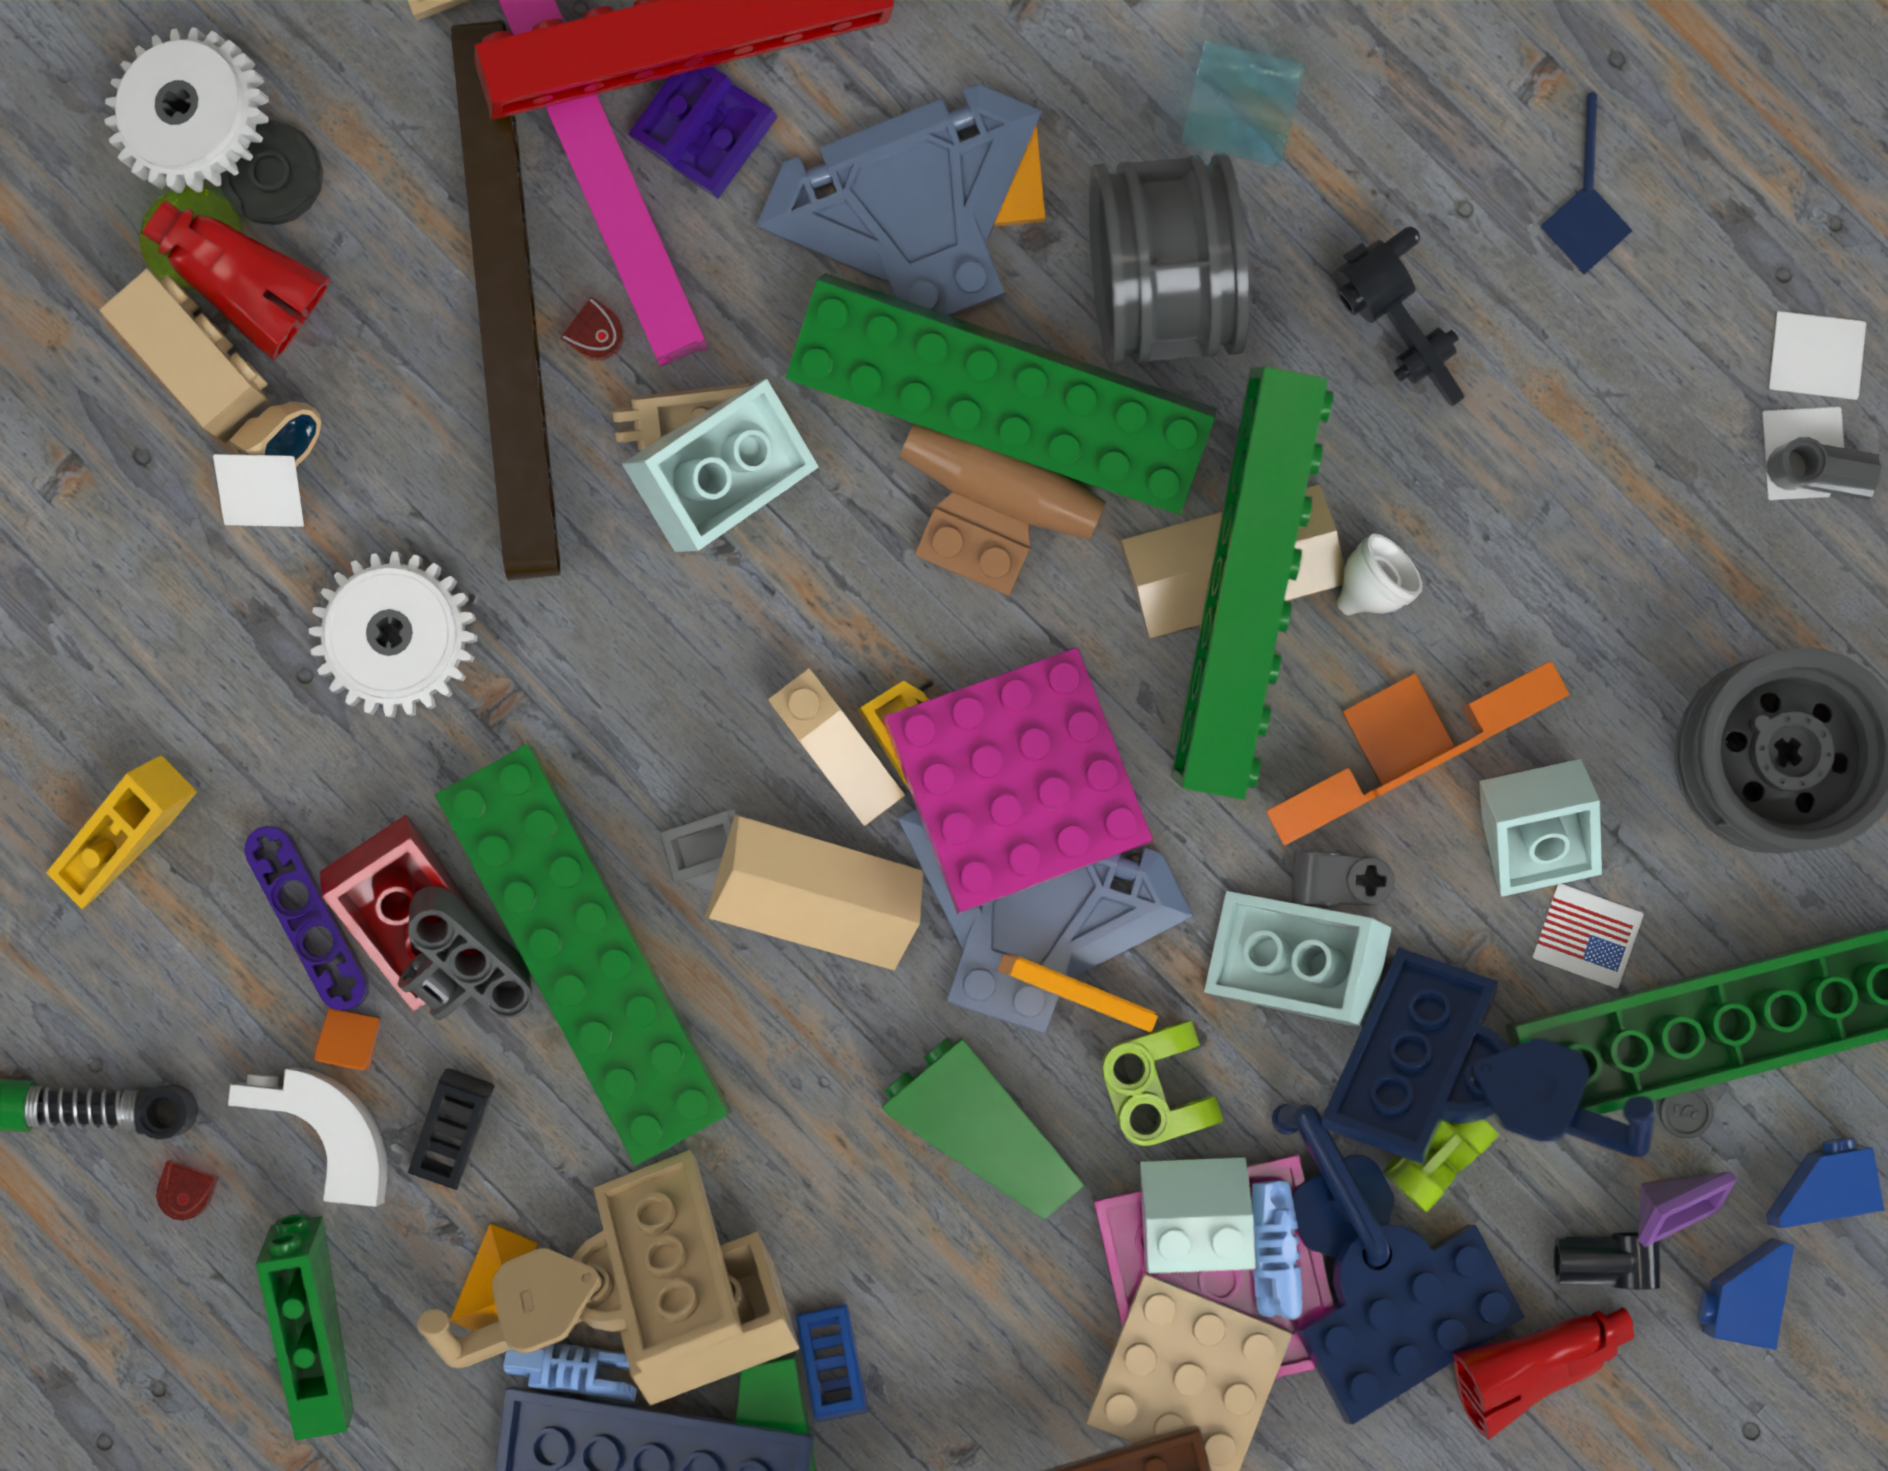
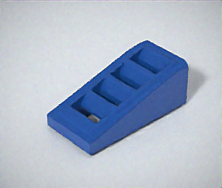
(841, 1408)

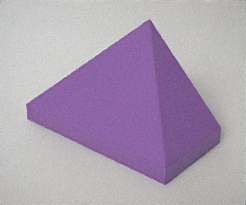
(1679, 1203)

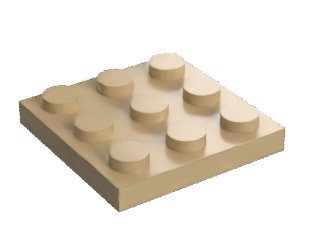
(1187, 1366)

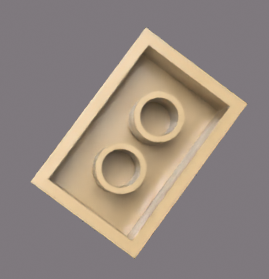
(187, 353)
(763, 1320)

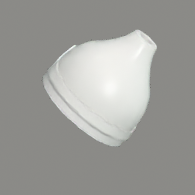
(1378, 578)

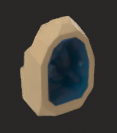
(281, 431)

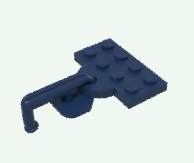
(1420, 1061)
(1408, 1312)

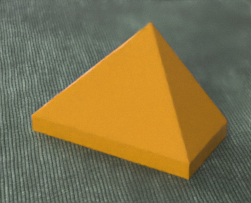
(476, 1302)

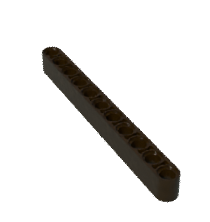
(506, 321)

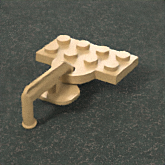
(646, 1273)

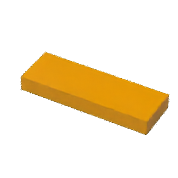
(1077, 992)

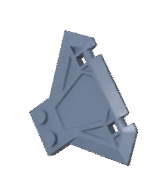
(912, 199)
(1057, 924)

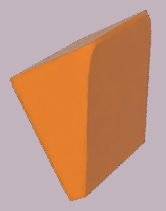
(347, 1039)

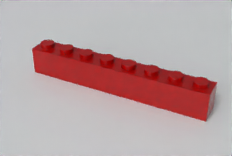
(650, 43)

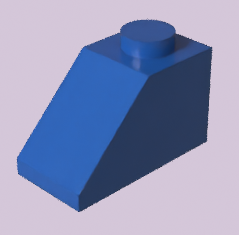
(1829, 1186)
(1749, 1297)

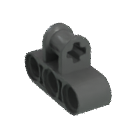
(447, 977)

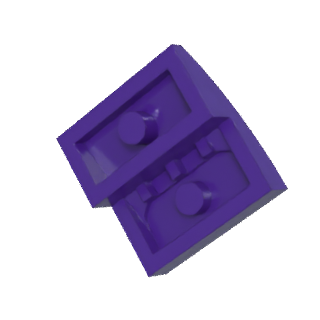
(703, 127)

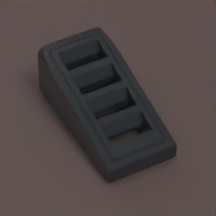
(464, 1087)

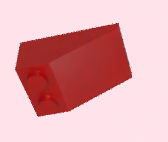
(374, 891)

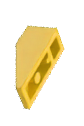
(121, 829)

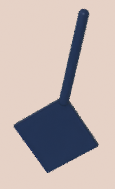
(1587, 224)

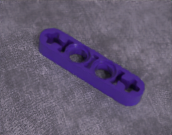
(313, 914)

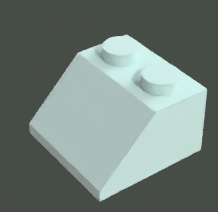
(1542, 827)
(1197, 1215)

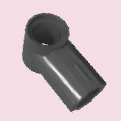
(1827, 469)

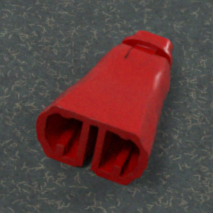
(246, 281)
(1512, 1375)

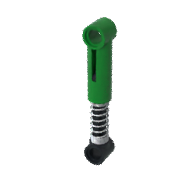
(28, 1105)

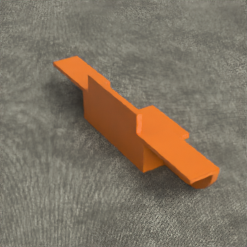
(1406, 738)

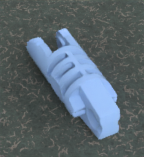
(1277, 1275)
(571, 1370)

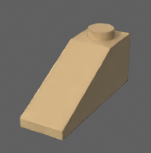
(836, 747)

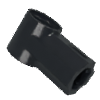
(1607, 1260)

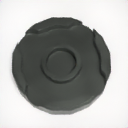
(279, 179)

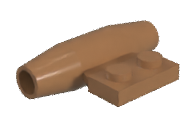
(993, 500)

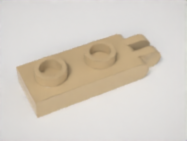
(663, 412)

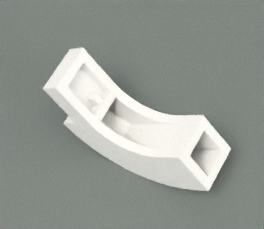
(341, 1119)

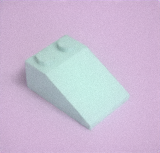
(720, 467)
(1298, 958)

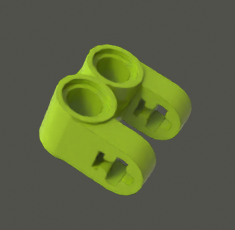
(1148, 1089)
(1449, 1153)

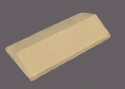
(1175, 564)
(816, 893)

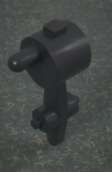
(1375, 285)

